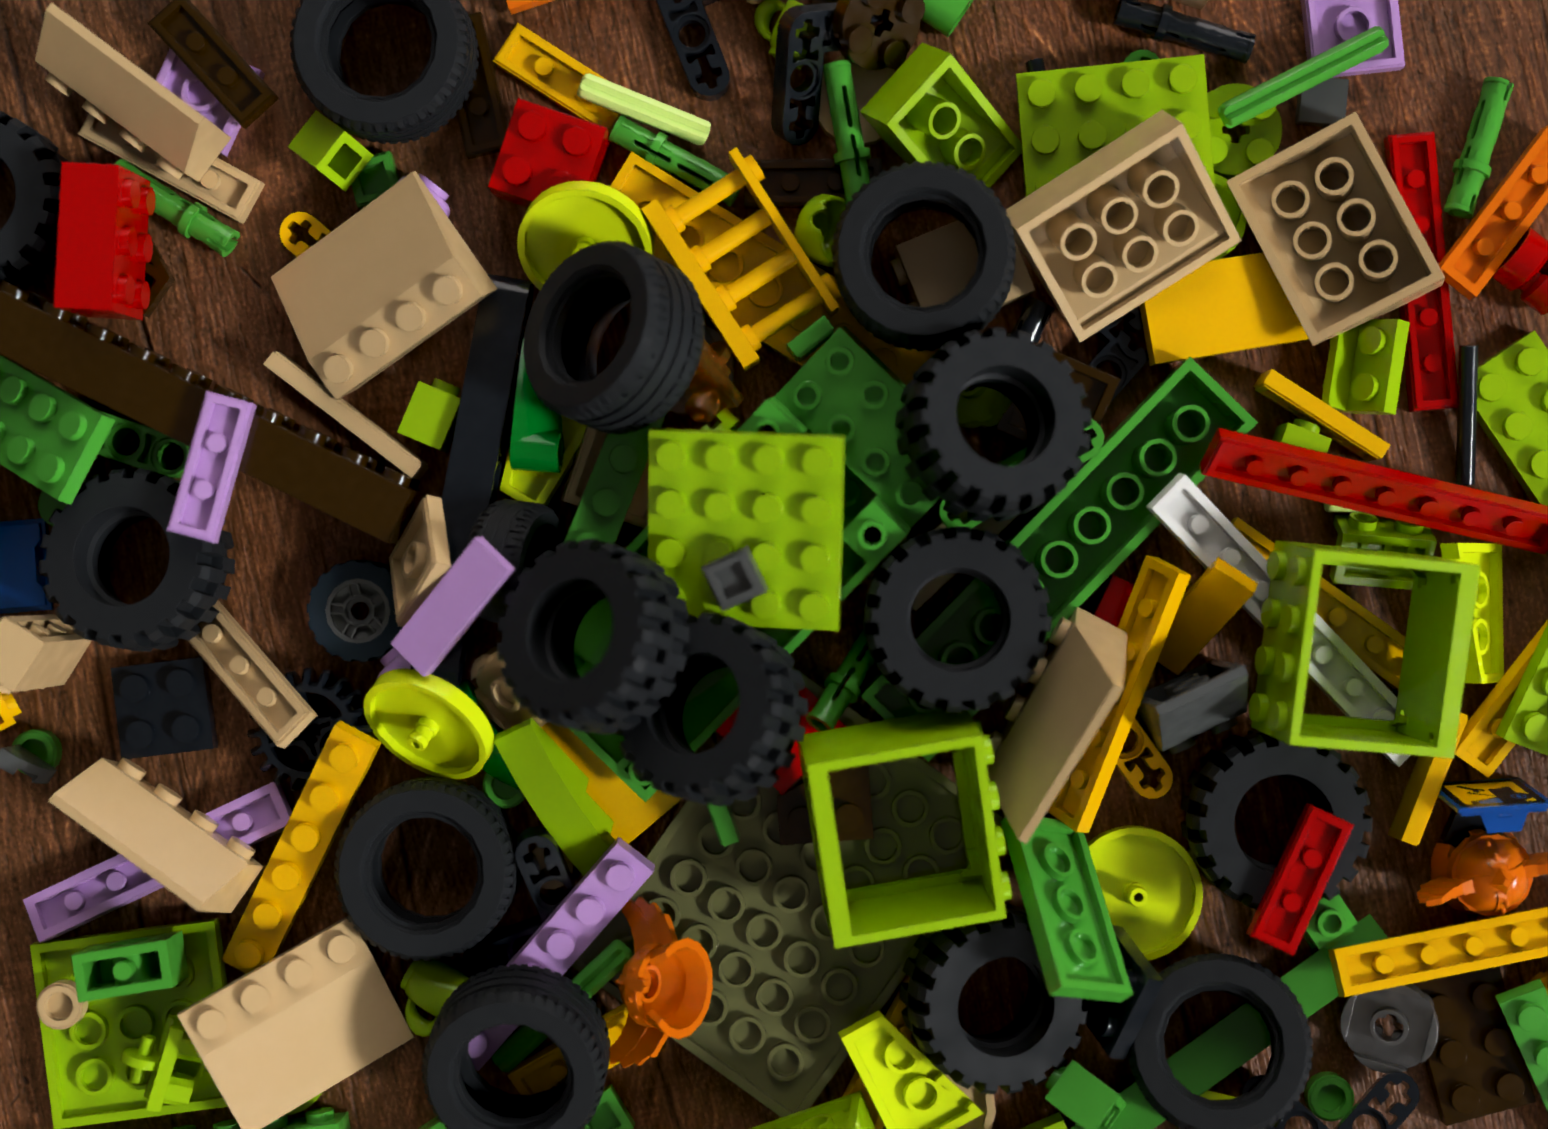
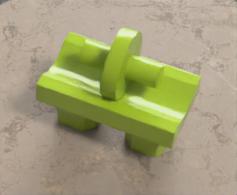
(163, 1083)

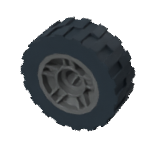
(338, 624)

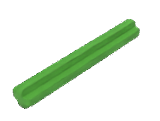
(1303, 77)
(590, 979)

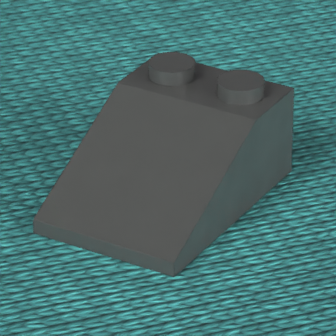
(1194, 703)

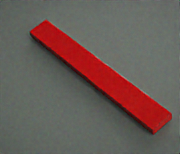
(1376, 490)

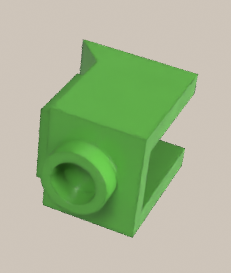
(1329, 924)

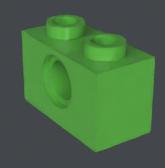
(130, 966)
(1083, 1097)

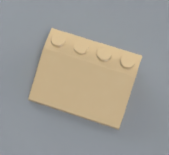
(1122, 225)
(1336, 230)
(379, 286)
(1056, 717)
(296, 1025)

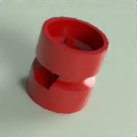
(1527, 270)

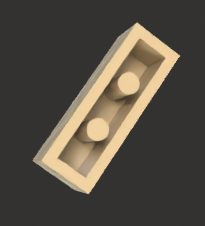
(37, 652)

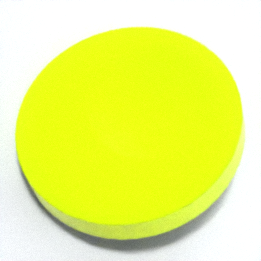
(574, 218)
(429, 724)
(1148, 886)

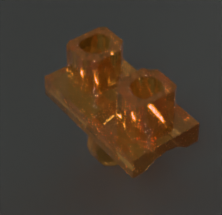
(711, 384)

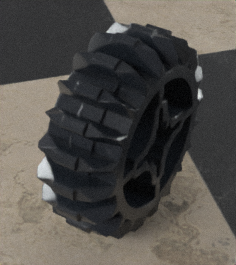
(349, 714)

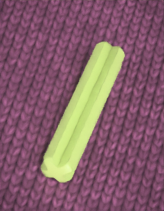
(643, 109)

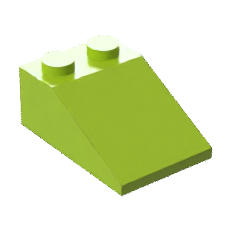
(941, 116)

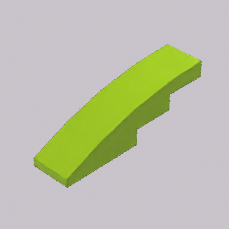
(556, 793)

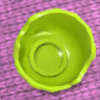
(817, 227)

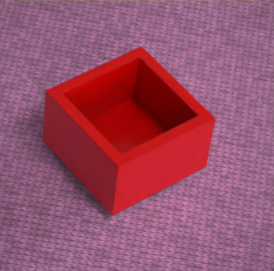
(544, 151)

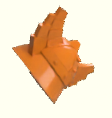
(1482, 874)
(661, 985)

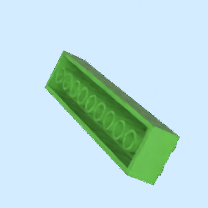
(1089, 524)

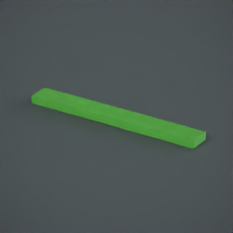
(1241, 1033)

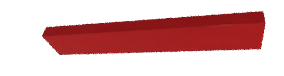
(1430, 340)

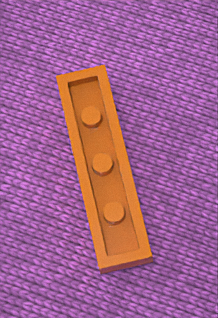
(1500, 221)

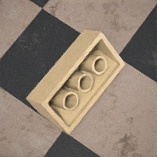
(128, 96)
(159, 834)

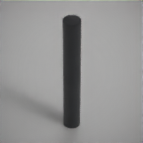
(1467, 414)

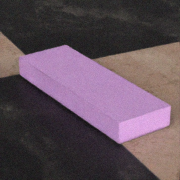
(211, 467)
(453, 606)

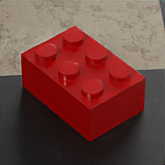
(103, 241)

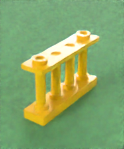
(696, 261)

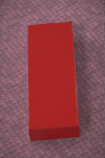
(1300, 879)

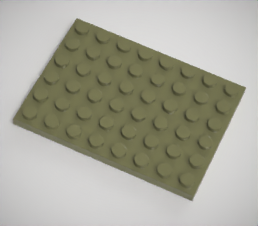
(762, 922)

